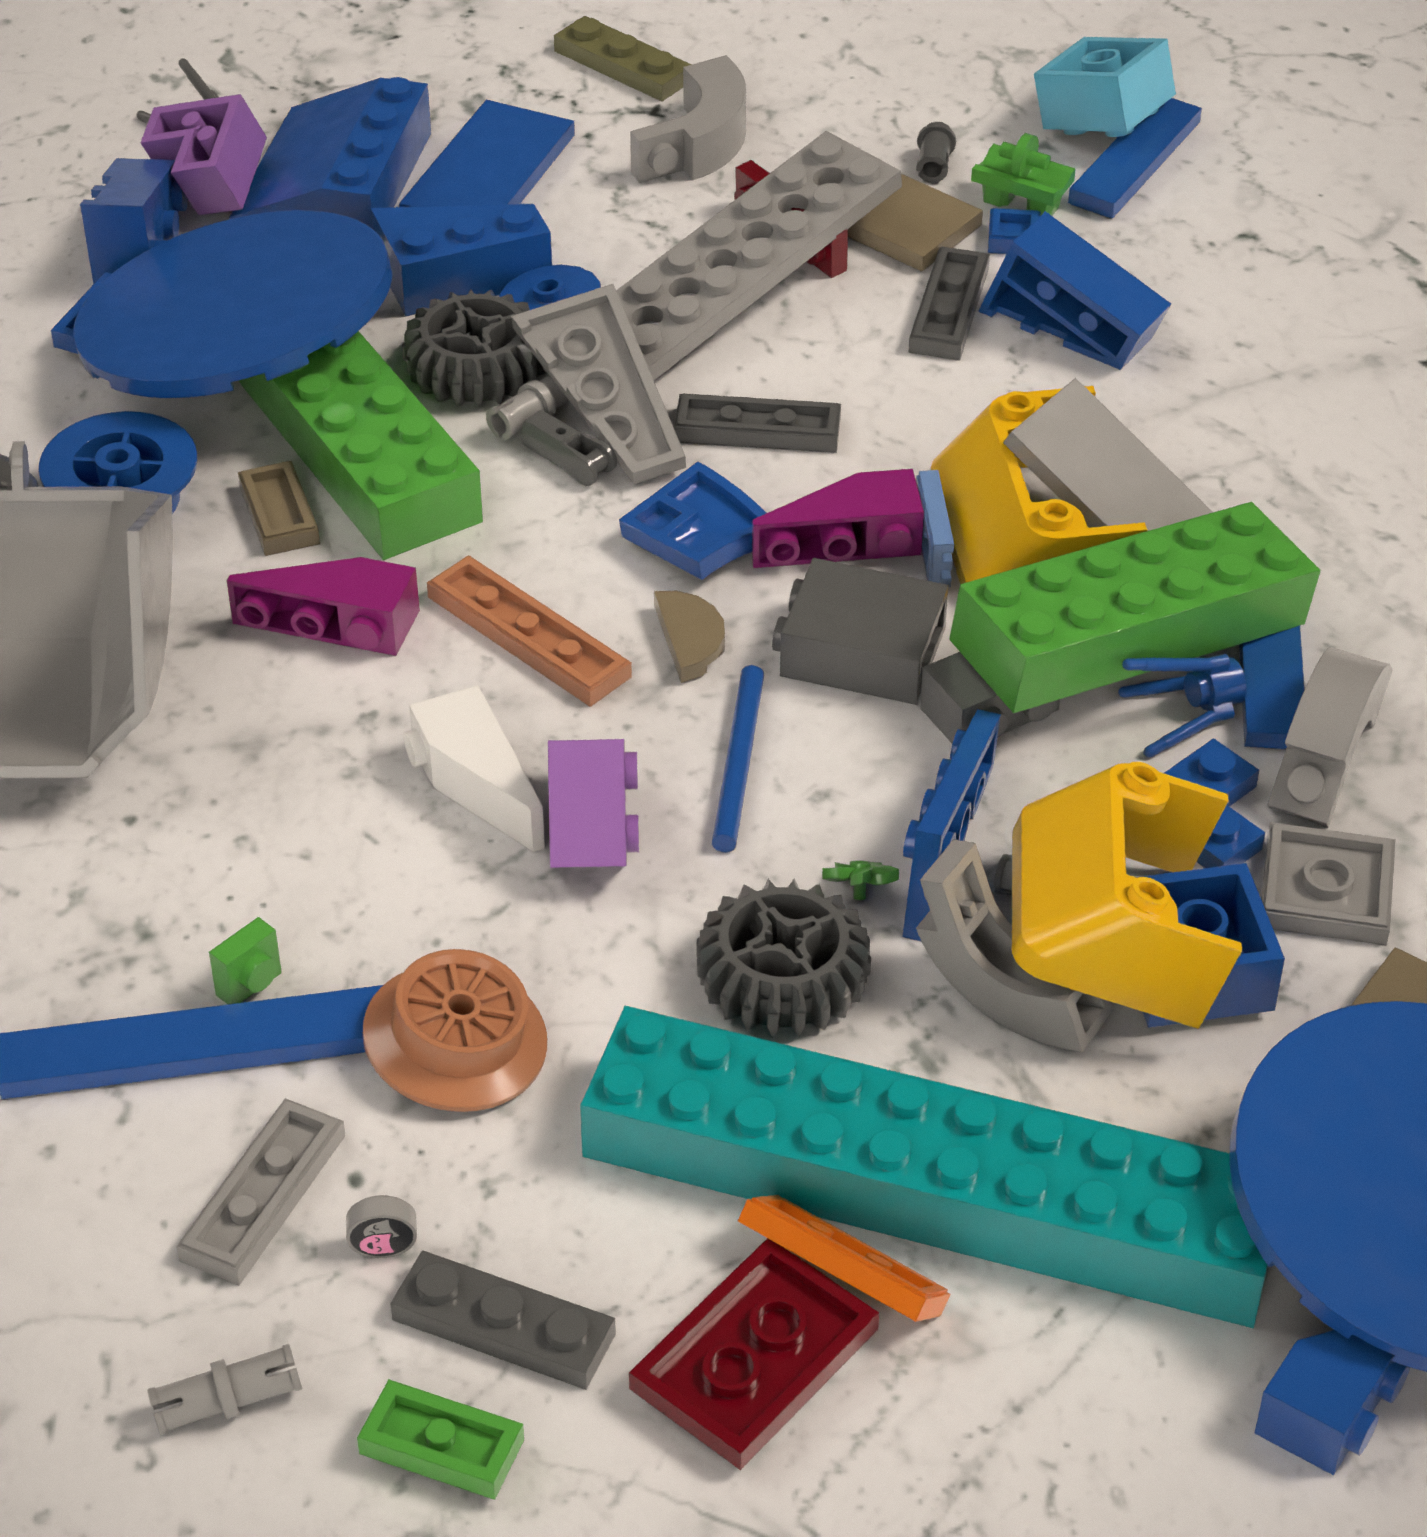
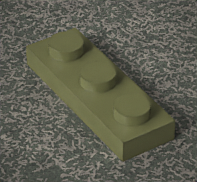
(621, 57)

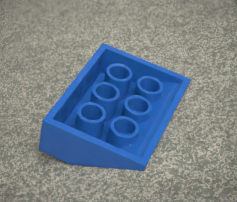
(344, 151)

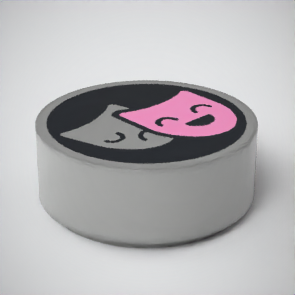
(381, 1226)

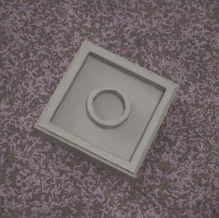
(1328, 883)

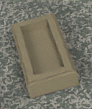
(278, 508)

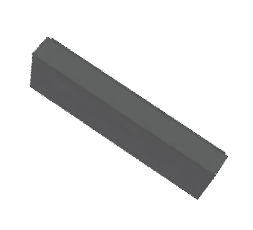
(949, 303)
(758, 422)

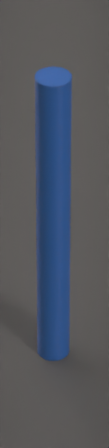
(738, 759)

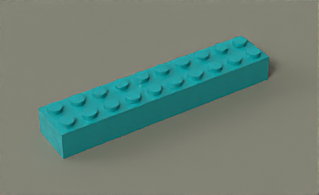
(925, 1163)

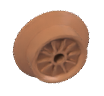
(455, 1032)

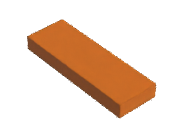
(845, 1257)

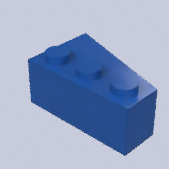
(131, 212)
(459, 249)
(1075, 293)

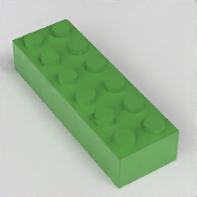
(373, 447)
(1146, 595)

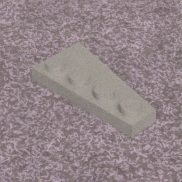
(603, 373)

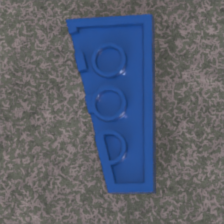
(949, 807)

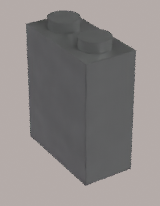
(861, 630)

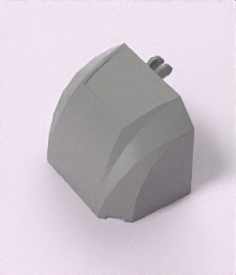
(78, 620)

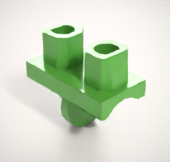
(1022, 172)

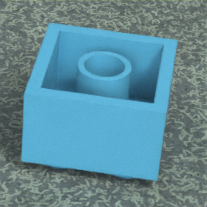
(1105, 85)

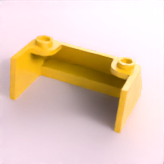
(990, 505)
(1093, 924)

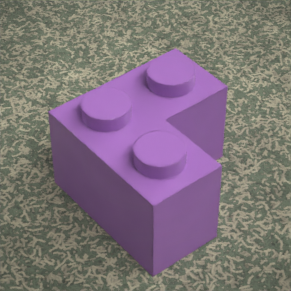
(213, 149)
(590, 803)

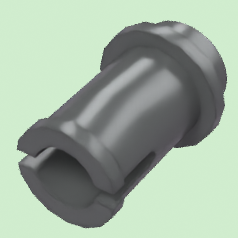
(935, 145)

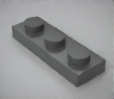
(503, 1319)

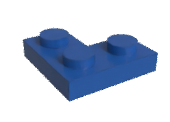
(1221, 769)

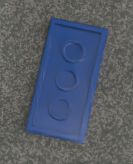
(493, 158)

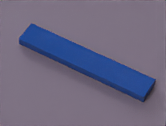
(183, 1042)

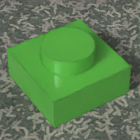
(245, 962)

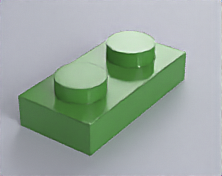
(441, 1439)

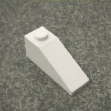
(474, 763)

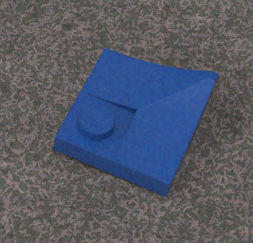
(694, 522)

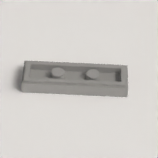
(261, 1192)

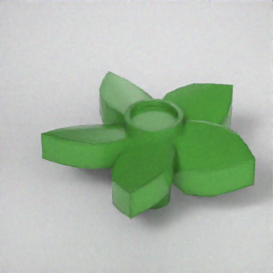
(859, 873)

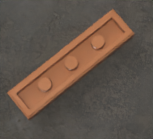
(529, 630)

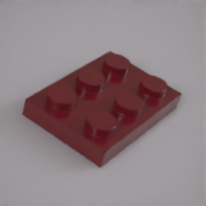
(753, 1352)

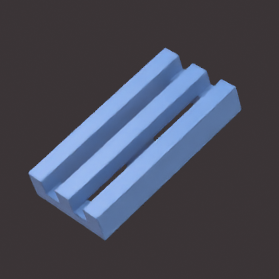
(937, 533)

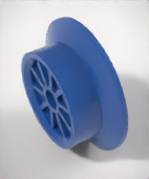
(122, 451)

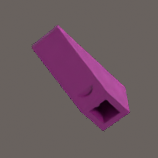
(846, 521)
(334, 602)

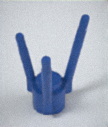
(1213, 686)

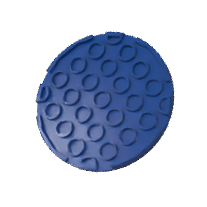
(232, 303)
(1337, 1171)

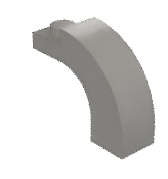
(705, 135)
(1325, 730)
(974, 953)

